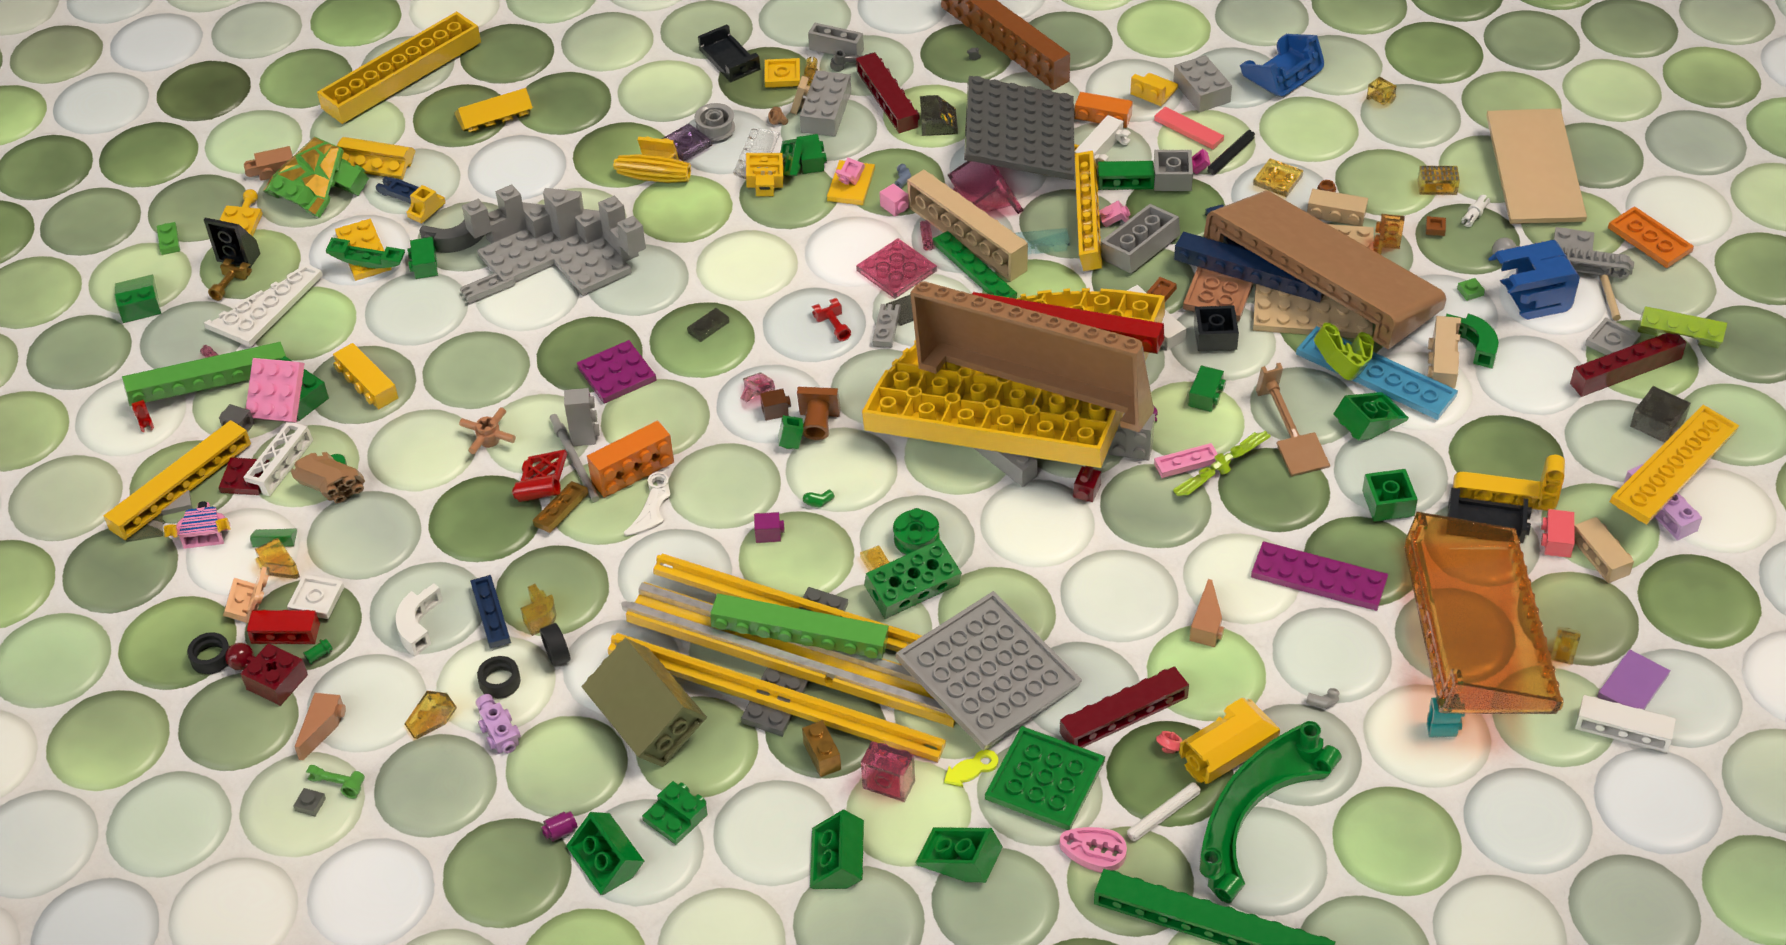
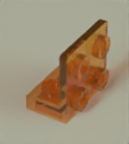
(1389, 232)

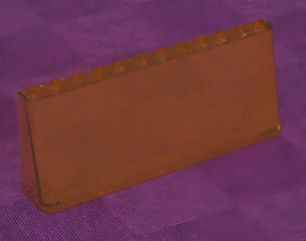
(1479, 618)

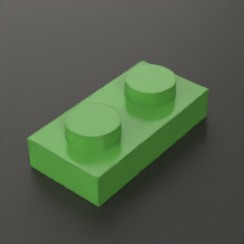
(168, 238)

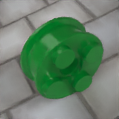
(915, 530)

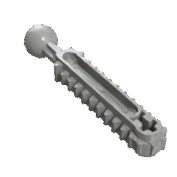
(1585, 260)

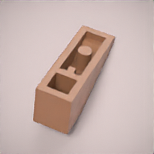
(1207, 621)
(320, 721)

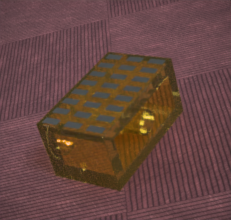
(1438, 180)

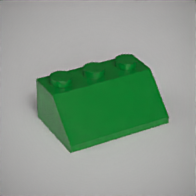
(604, 852)
(837, 852)

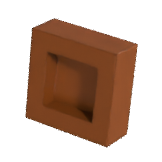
(1435, 226)

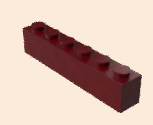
(887, 92)
(1627, 363)
(1124, 708)

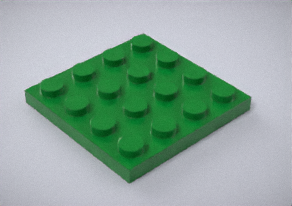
(1045, 778)

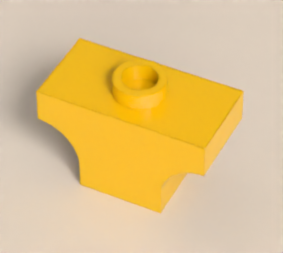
(424, 204)

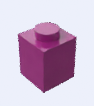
(768, 527)

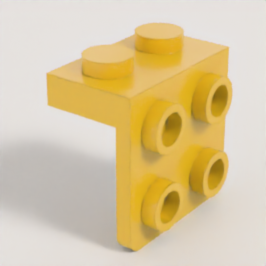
(1152, 88)

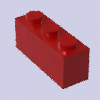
(283, 627)

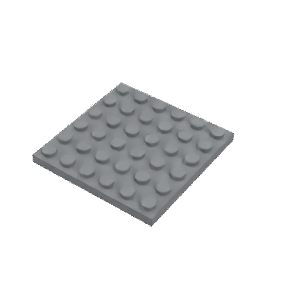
(988, 670)

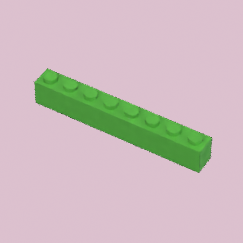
(197, 374)
(799, 626)

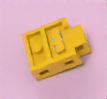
(764, 172)

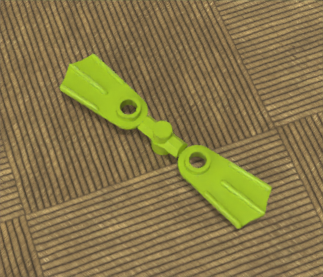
(1221, 463)

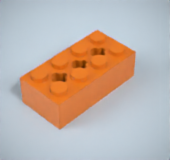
(630, 459)

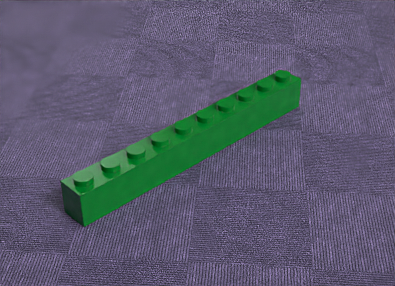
(1194, 915)

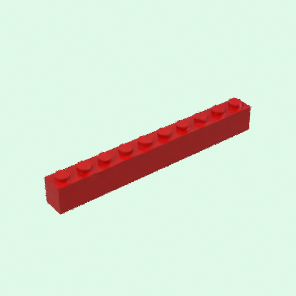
(1148, 332)

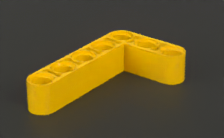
(1540, 494)

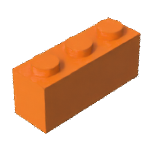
(1096, 107)

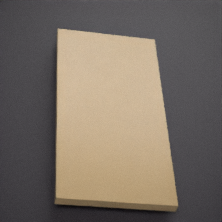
(1536, 166)

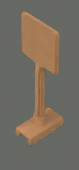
(1300, 452)

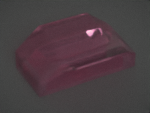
(755, 385)

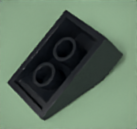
(231, 242)

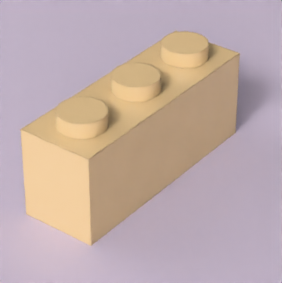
(1337, 207)
(1602, 550)

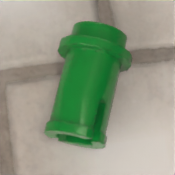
(318, 650)

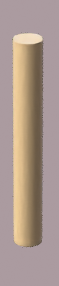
(1610, 297)

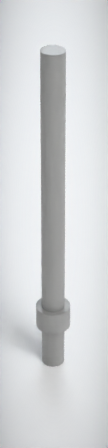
(561, 432)

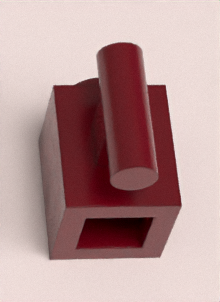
(1087, 483)

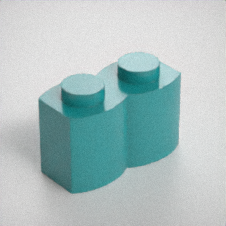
(1442, 724)

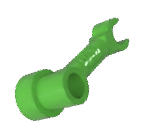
(351, 784)

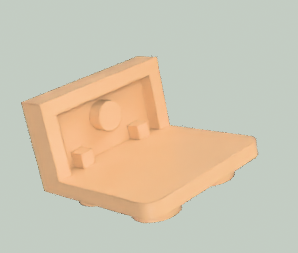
(245, 597)

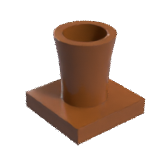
(817, 405)

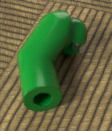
(818, 500)

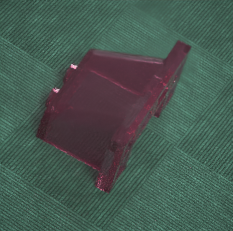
(983, 187)

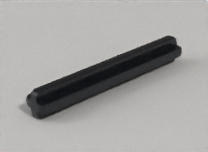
(1231, 152)

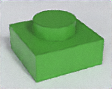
(1471, 289)

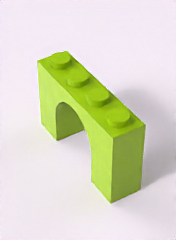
(1706, 331)

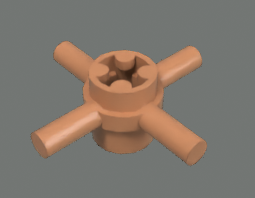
(487, 431)

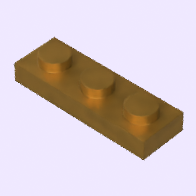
(560, 506)

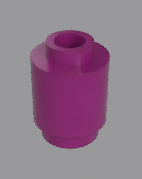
(559, 826)

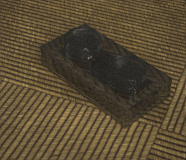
(708, 324)

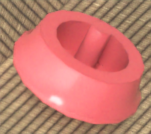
(1170, 741)

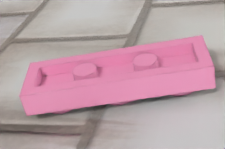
(1185, 460)

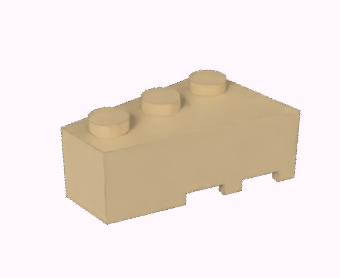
(1444, 351)

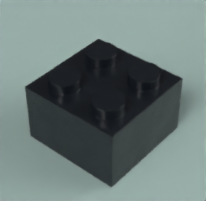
(1216, 328)

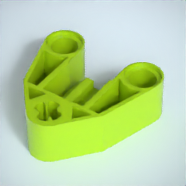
(1345, 359)

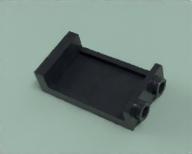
(728, 54)
(1491, 513)

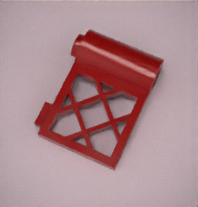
(542, 484)

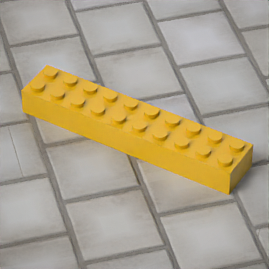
(399, 67)

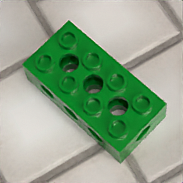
(912, 579)

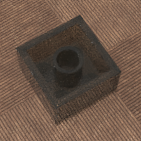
(1660, 414)

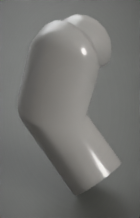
(1324, 701)

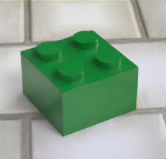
(1389, 495)

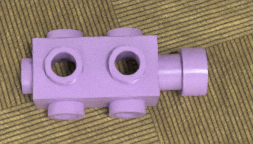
(494, 722)

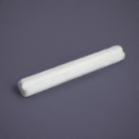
(1163, 811)

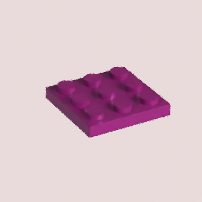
(616, 371)

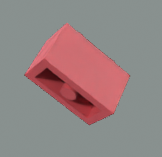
(1558, 533)

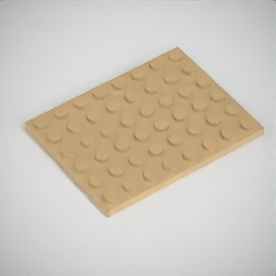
(1296, 315)

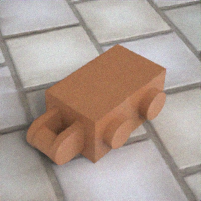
(267, 162)

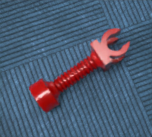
(841, 331)
(142, 414)

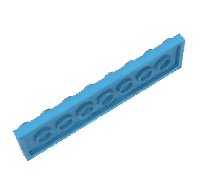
(1392, 379)

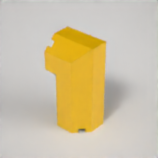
(1227, 741)

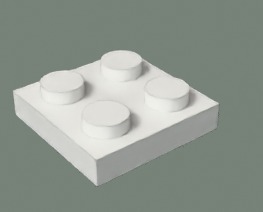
(317, 595)

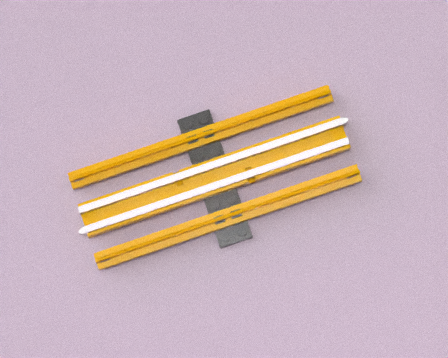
(788, 664)

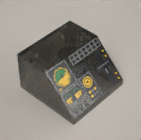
(937, 116)

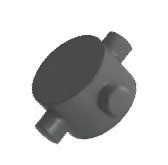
(974, 53)

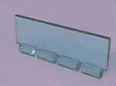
(1044, 239)

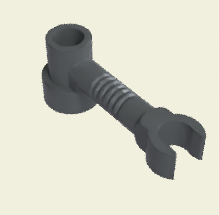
(840, 59)

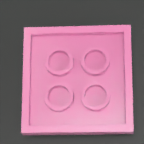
(275, 389)

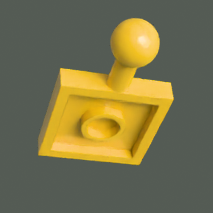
(244, 216)

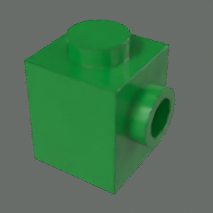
(790, 432)

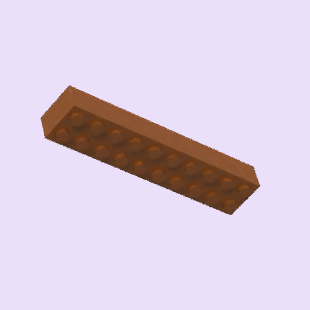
(1014, 38)

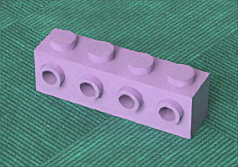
(1676, 515)

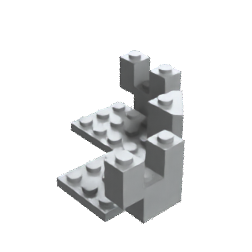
(581, 242)

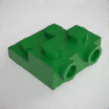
(676, 812)

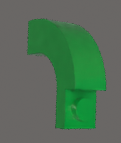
(1482, 337)

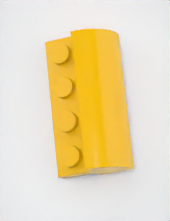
(377, 157)

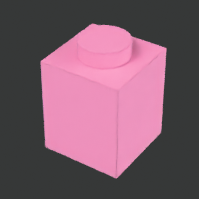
(894, 200)

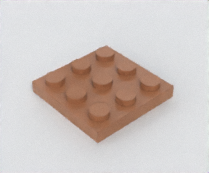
(1217, 289)

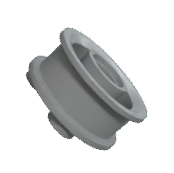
(715, 121)

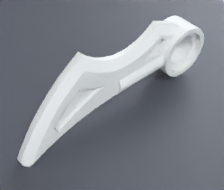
(650, 513)

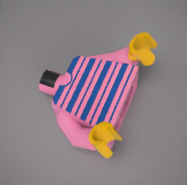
(199, 527)

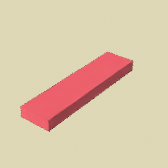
(1189, 127)

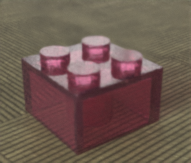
(888, 771)

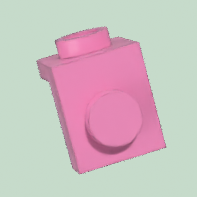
(850, 171)
(1114, 213)

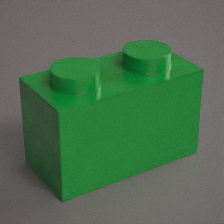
(812, 158)
(423, 258)
(1206, 388)

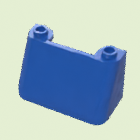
(1296, 62)

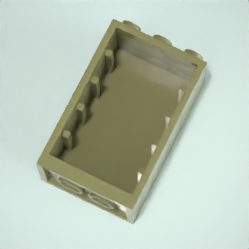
(643, 702)

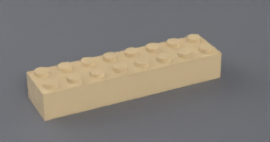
(969, 224)

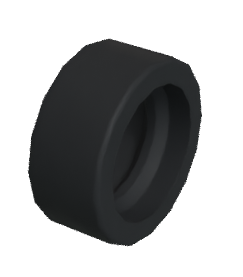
(203, 642)
(555, 644)
(495, 664)

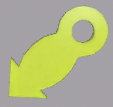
(971, 768)

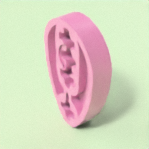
(1100, 837)

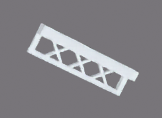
(284, 458)

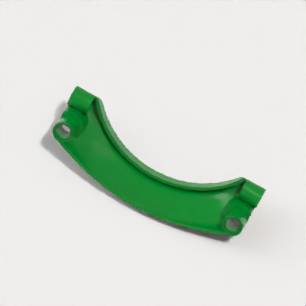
(1282, 762)

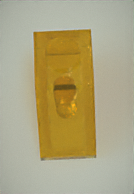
(276, 559)
(1565, 645)
(430, 713)

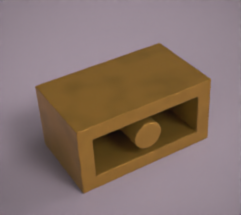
(821, 748)

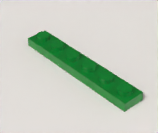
(972, 266)

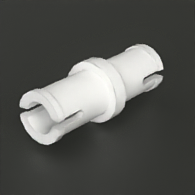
(1475, 210)

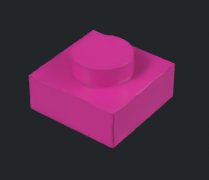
(1200, 161)

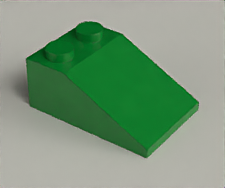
(137, 298)
(1369, 414)
(961, 853)

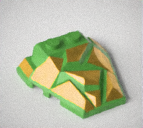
(308, 176)

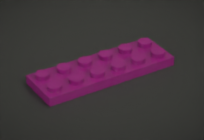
(1319, 575)

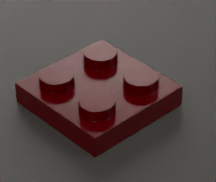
(233, 480)

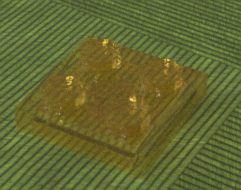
(1278, 177)

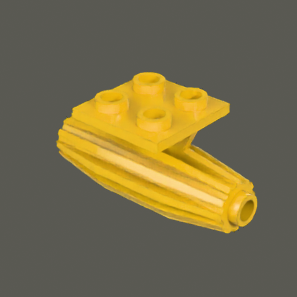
(656, 163)

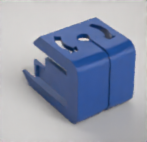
(1541, 278)

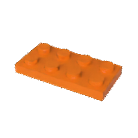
(1650, 237)

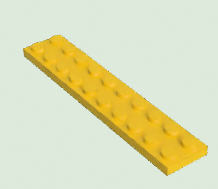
(1673, 464)

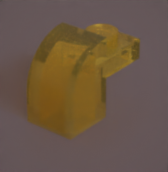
(539, 612)

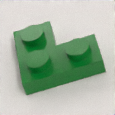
(791, 153)

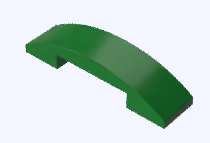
(364, 257)

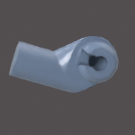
(904, 174)

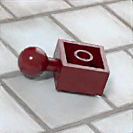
(270, 674)

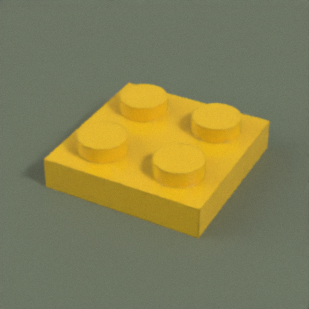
(782, 72)

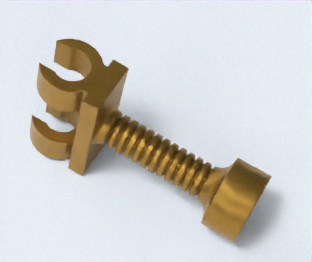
(217, 290)

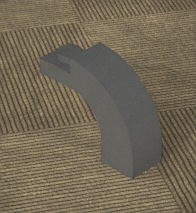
(450, 239)

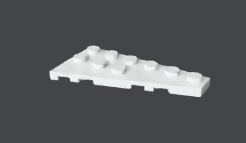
(263, 309)

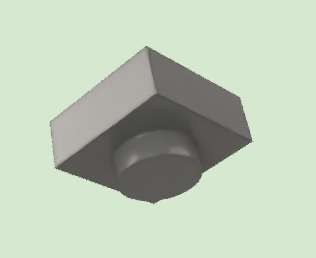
(309, 802)

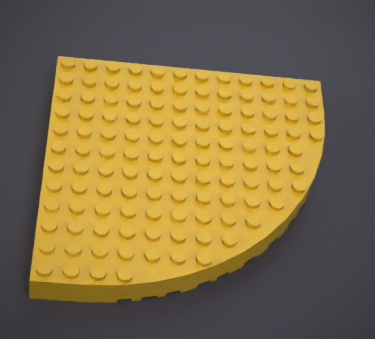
(998, 413)

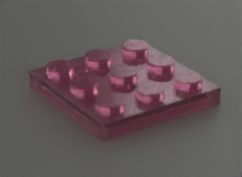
(896, 268)

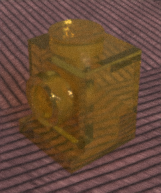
(1381, 91)

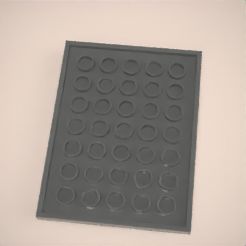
(1020, 128)

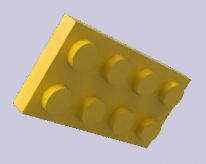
(362, 235)

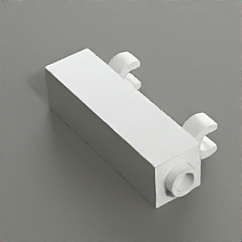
(1104, 137)

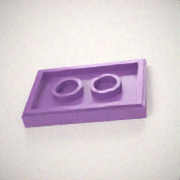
(1634, 681)

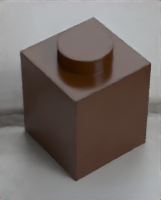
(774, 404)

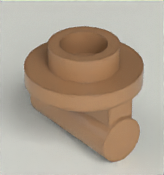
(776, 116)

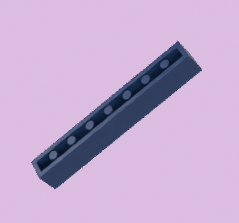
(1240, 265)

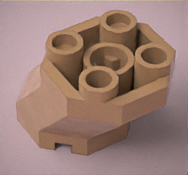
(328, 476)

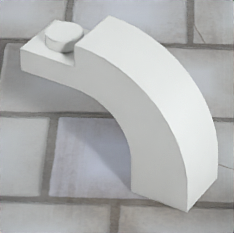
(408, 615)

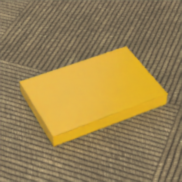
(851, 193)

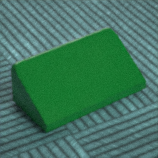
(263, 536)

